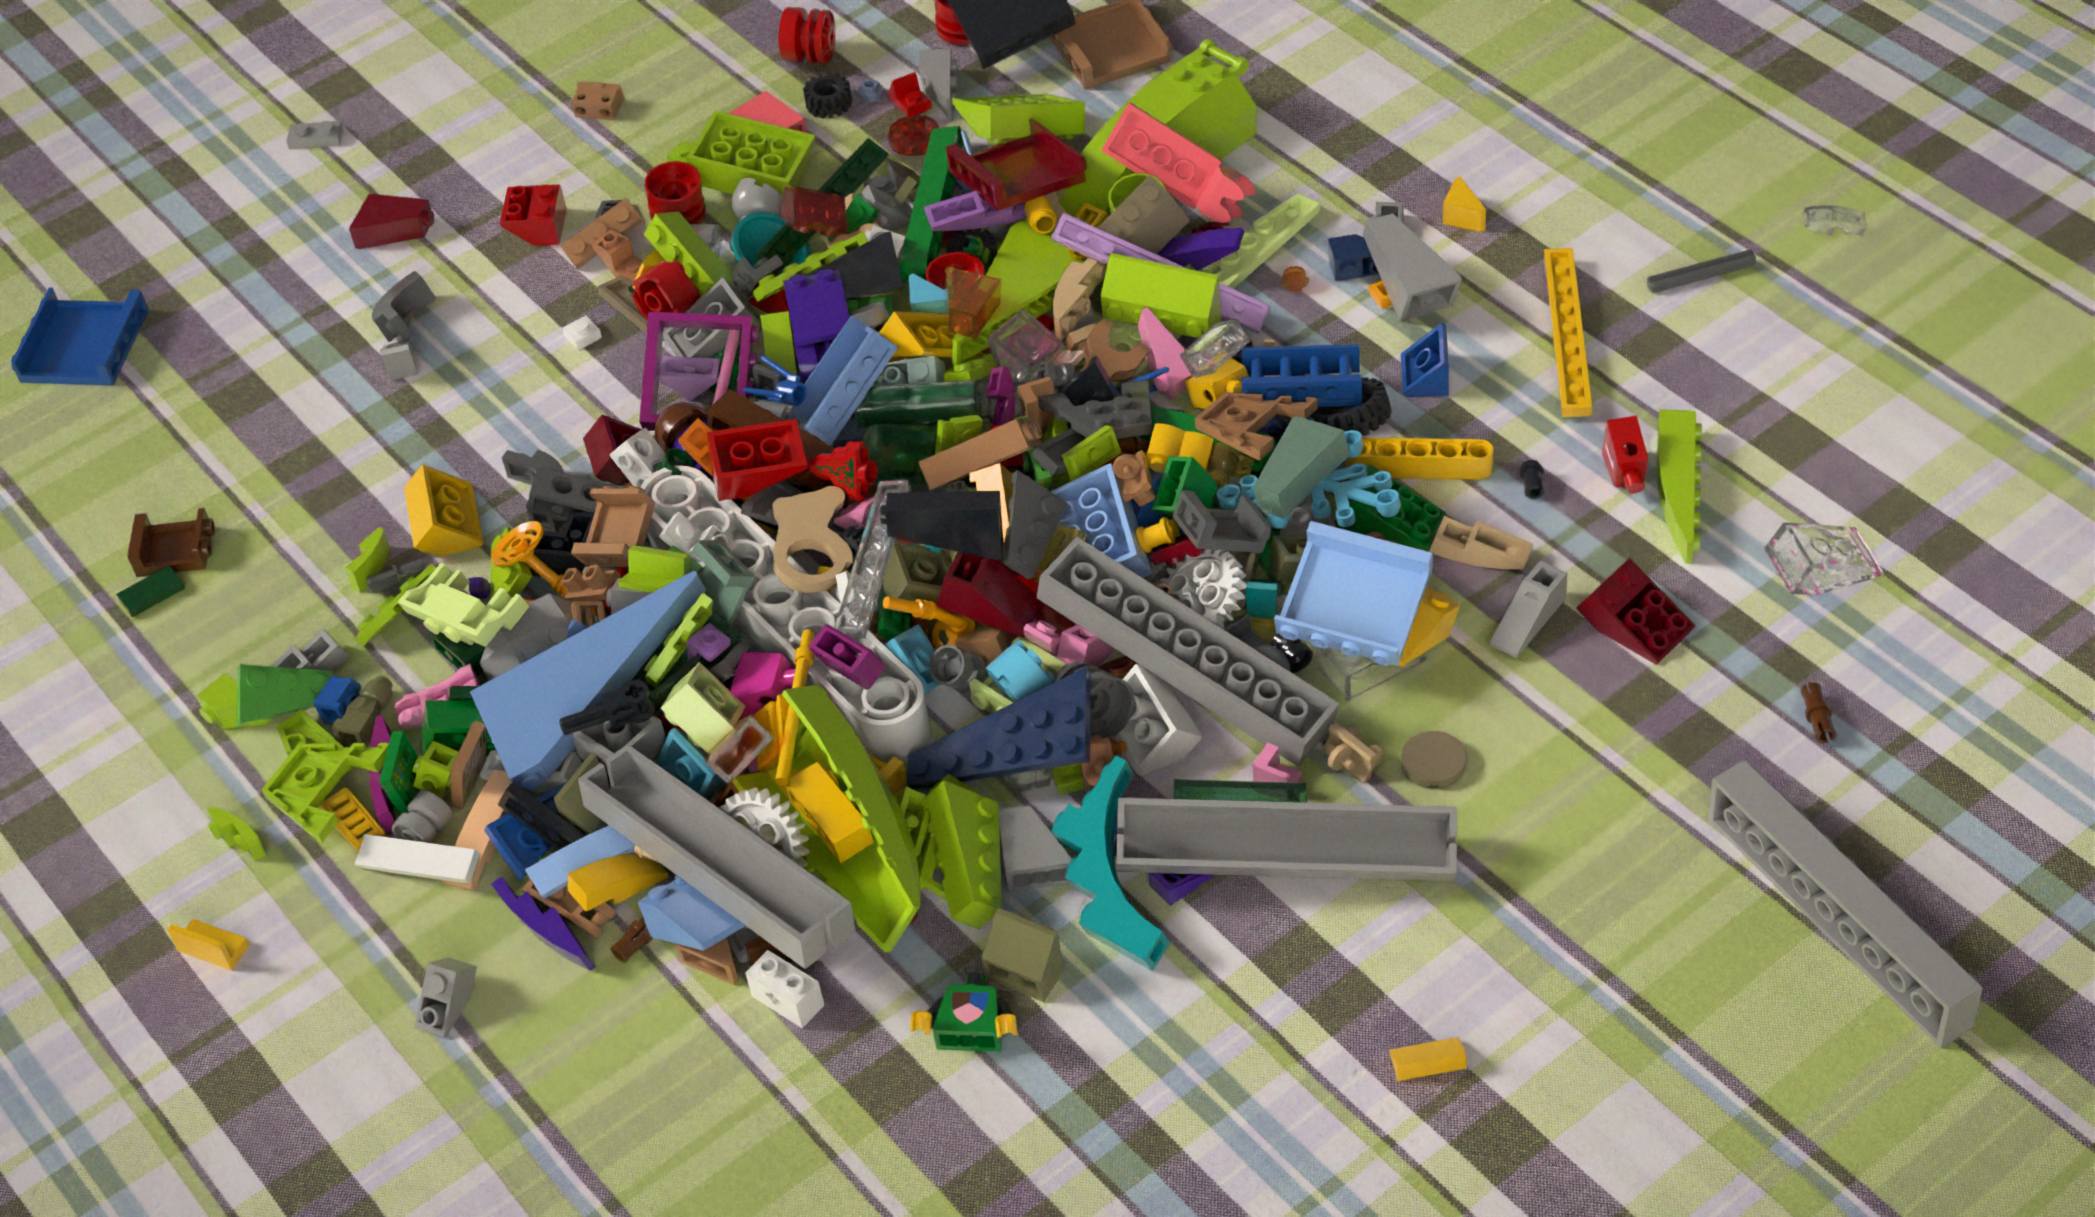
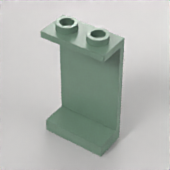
(723, 577)

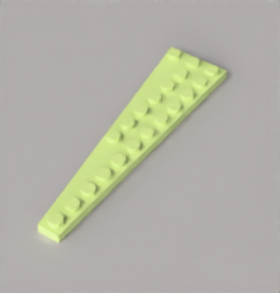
(1256, 247)

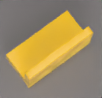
(209, 943)

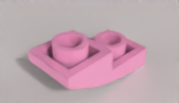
(1043, 636)

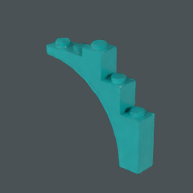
(1094, 874)

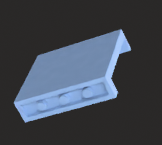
(1355, 594)

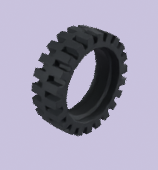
(1367, 417)

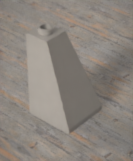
(1410, 270)

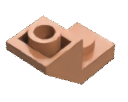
(617, 254)

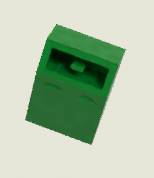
(1413, 524)

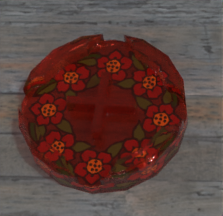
(911, 135)

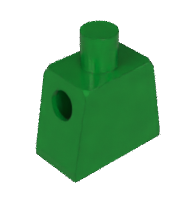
(1180, 475)

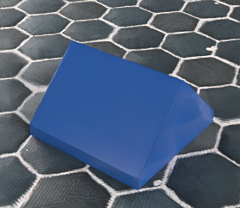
(1426, 365)

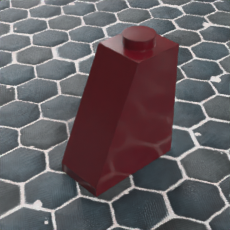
(390, 220)

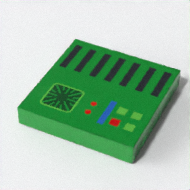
(397, 772)

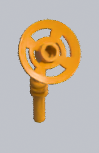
(524, 552)
(953, 624)

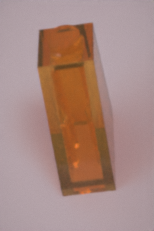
(970, 301)
(738, 748)

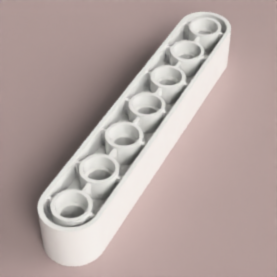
(888, 716)

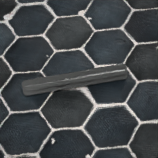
(1701, 271)

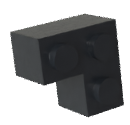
(556, 547)

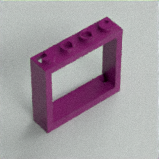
(653, 351)

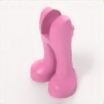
(412, 706)

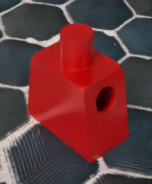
(1625, 464)

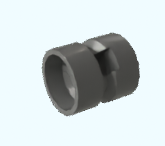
(956, 667)

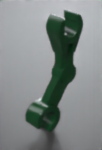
(976, 248)

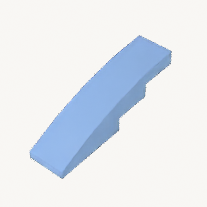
(552, 872)

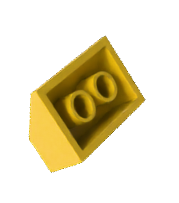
(919, 335)
(442, 513)

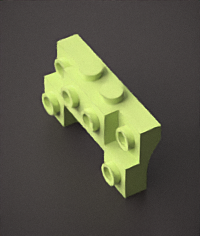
(458, 614)

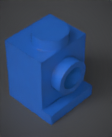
(335, 697)

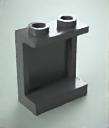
(1220, 529)

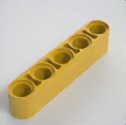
(1427, 457)

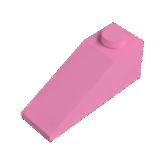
(1163, 352)
(1081, 645)

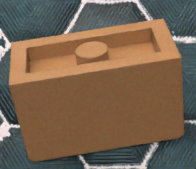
(1028, 400)

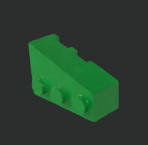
(449, 724)

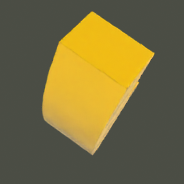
(613, 879)

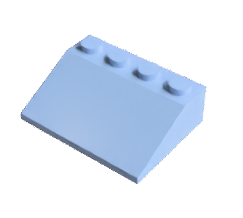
(1104, 517)

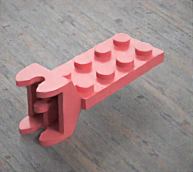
(1178, 162)

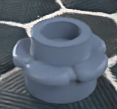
(870, 91)

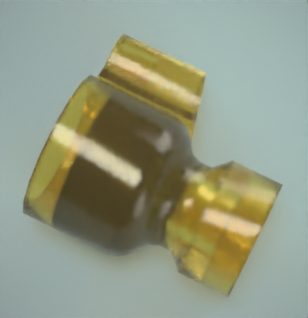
(1226, 462)

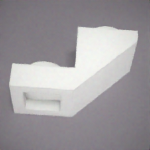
(684, 535)

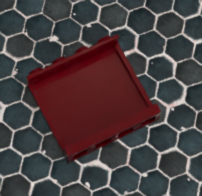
(1019, 168)

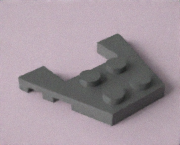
(1126, 414)

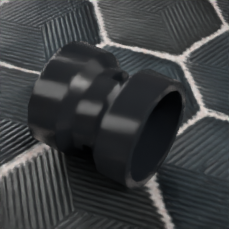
(1297, 653)

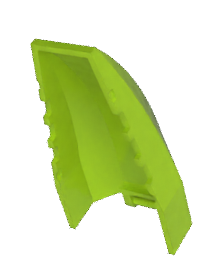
(1191, 97)
(882, 877)

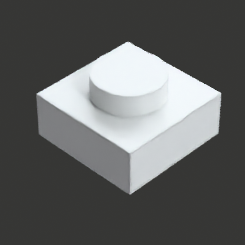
(582, 332)

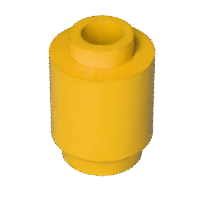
(1040, 214)

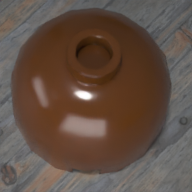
(674, 420)

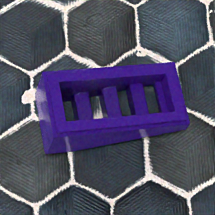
(1177, 890)

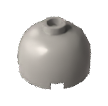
(753, 199)

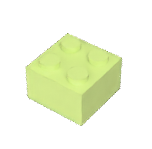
(702, 708)

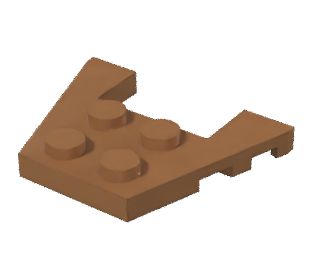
(1238, 417)

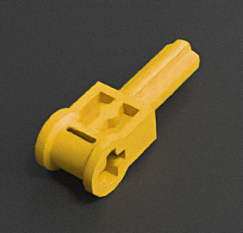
(1157, 534)

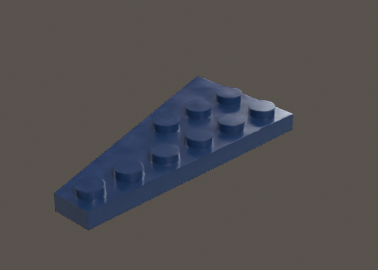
(1028, 735)

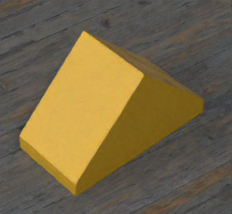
(1463, 208)

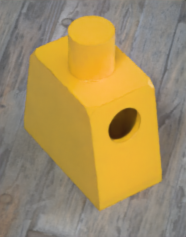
(1225, 379)

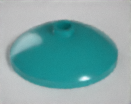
(755, 232)

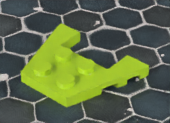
(309, 777)

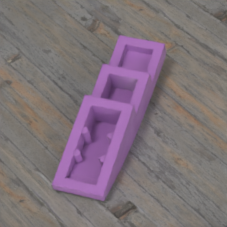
(970, 212)

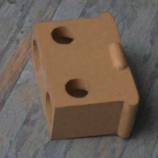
(597, 100)

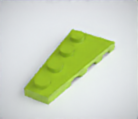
(771, 285)

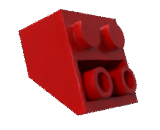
(535, 213)

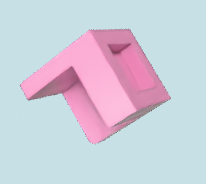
(1268, 767)

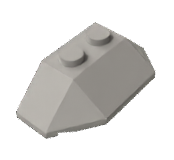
(536, 631)

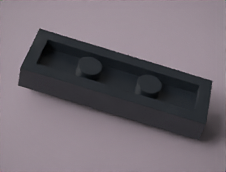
(538, 817)

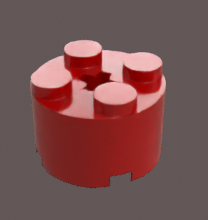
(664, 289)

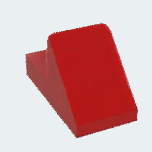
(907, 95)

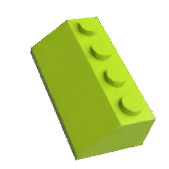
(1178, 297)

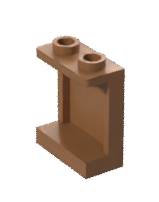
(617, 525)

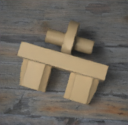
(1348, 751)

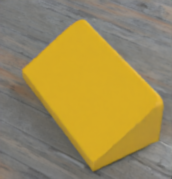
(1428, 1059)

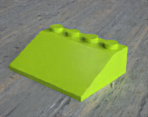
(1010, 114)
(747, 148)

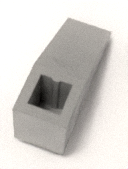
(939, 78)
(1531, 608)

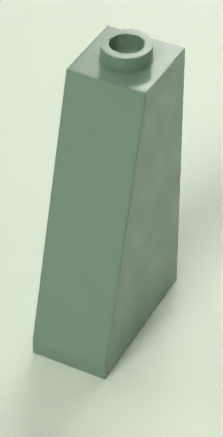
(1298, 464)

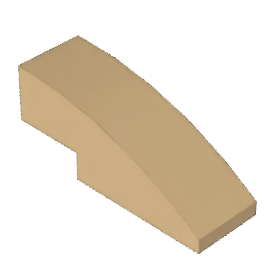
(1480, 545)

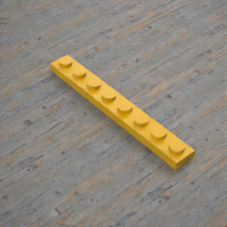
(1567, 333)

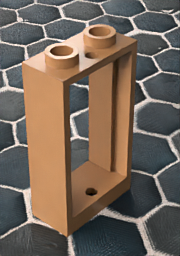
(981, 452)

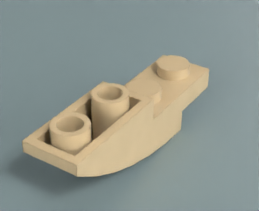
(1073, 293)

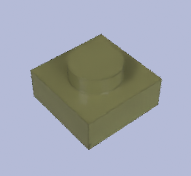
(908, 189)

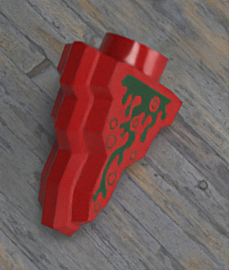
(847, 469)

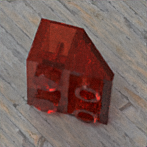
(813, 210)

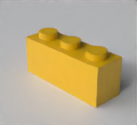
(829, 811)

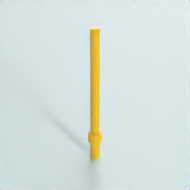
(803, 661)

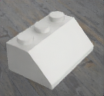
(1159, 725)

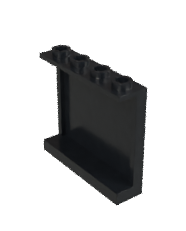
(1009, 26)

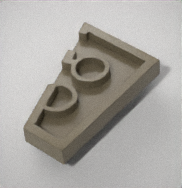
(619, 294)

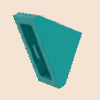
(1262, 596)

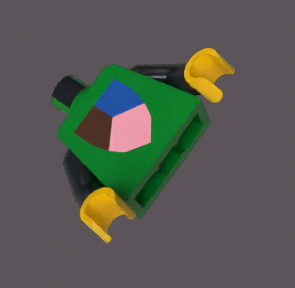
(967, 1017)

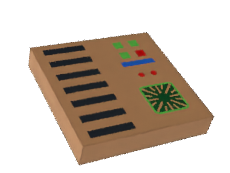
(468, 764)

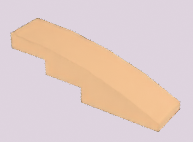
(482, 813)

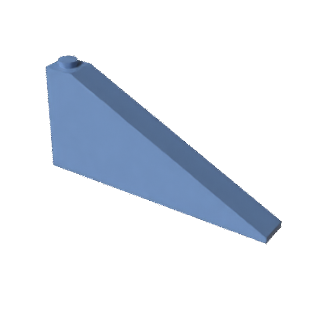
(530, 699)

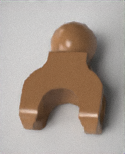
(1118, 365)

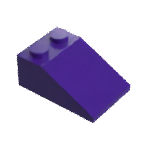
(816, 306)

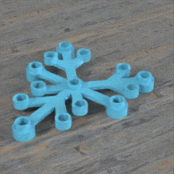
(1386, 501)

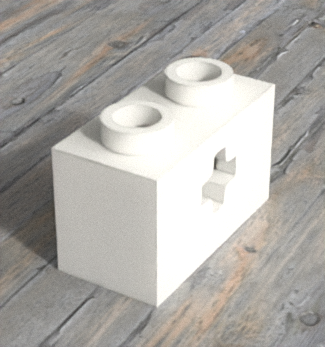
(785, 989)

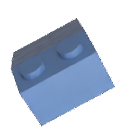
(686, 916)

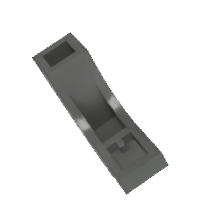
(400, 305)
(523, 469)

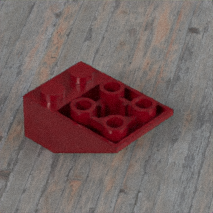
(988, 594)
(1636, 613)

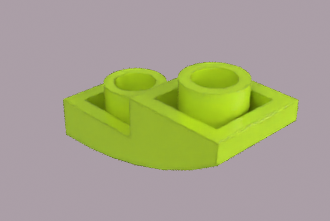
(373, 556)
(234, 832)

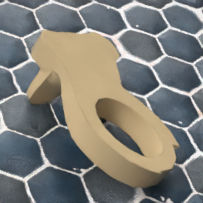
(804, 525)

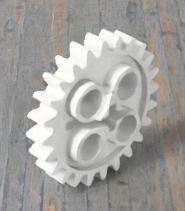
(1208, 584)
(769, 821)

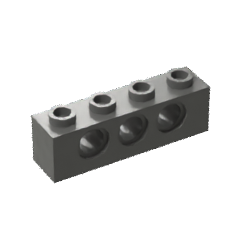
(558, 493)

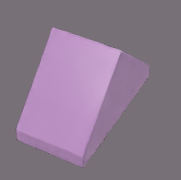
(689, 374)

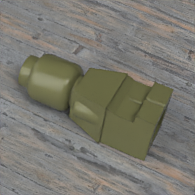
(361, 713)

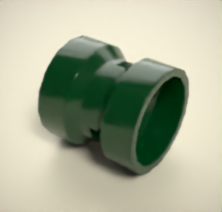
(673, 458)

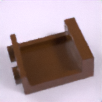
(176, 544)

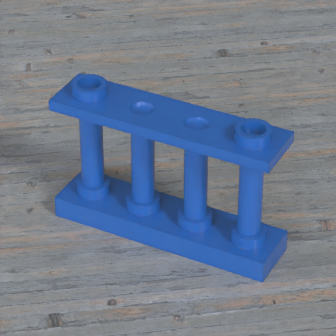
(1312, 360)

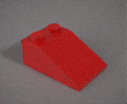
(754, 457)

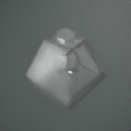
(1023, 345)

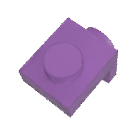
(708, 643)

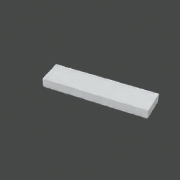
(417, 858)

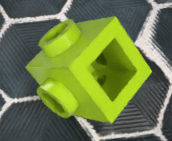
(434, 769)

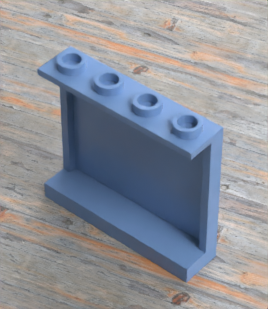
(843, 379)

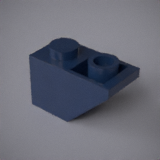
(1350, 258)

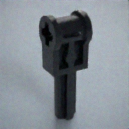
(618, 708)

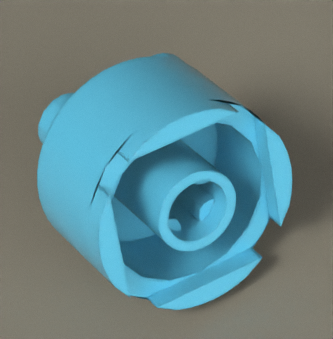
(1019, 672)

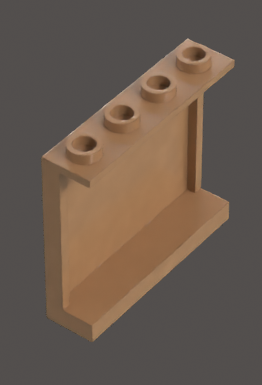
(1113, 43)

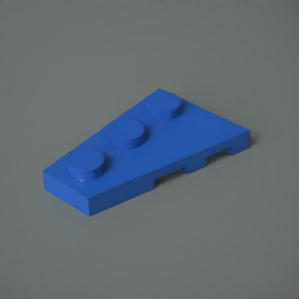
(518, 843)

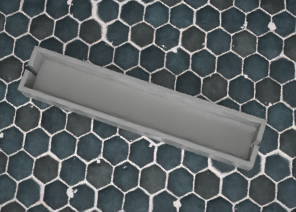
(1286, 839)
(718, 856)

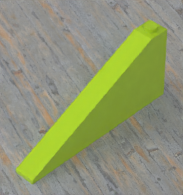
(1029, 276)

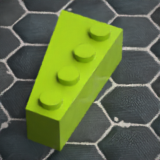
(968, 851)

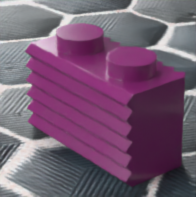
(847, 656)

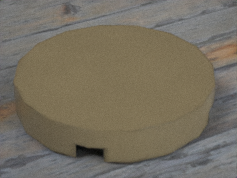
(1433, 759)

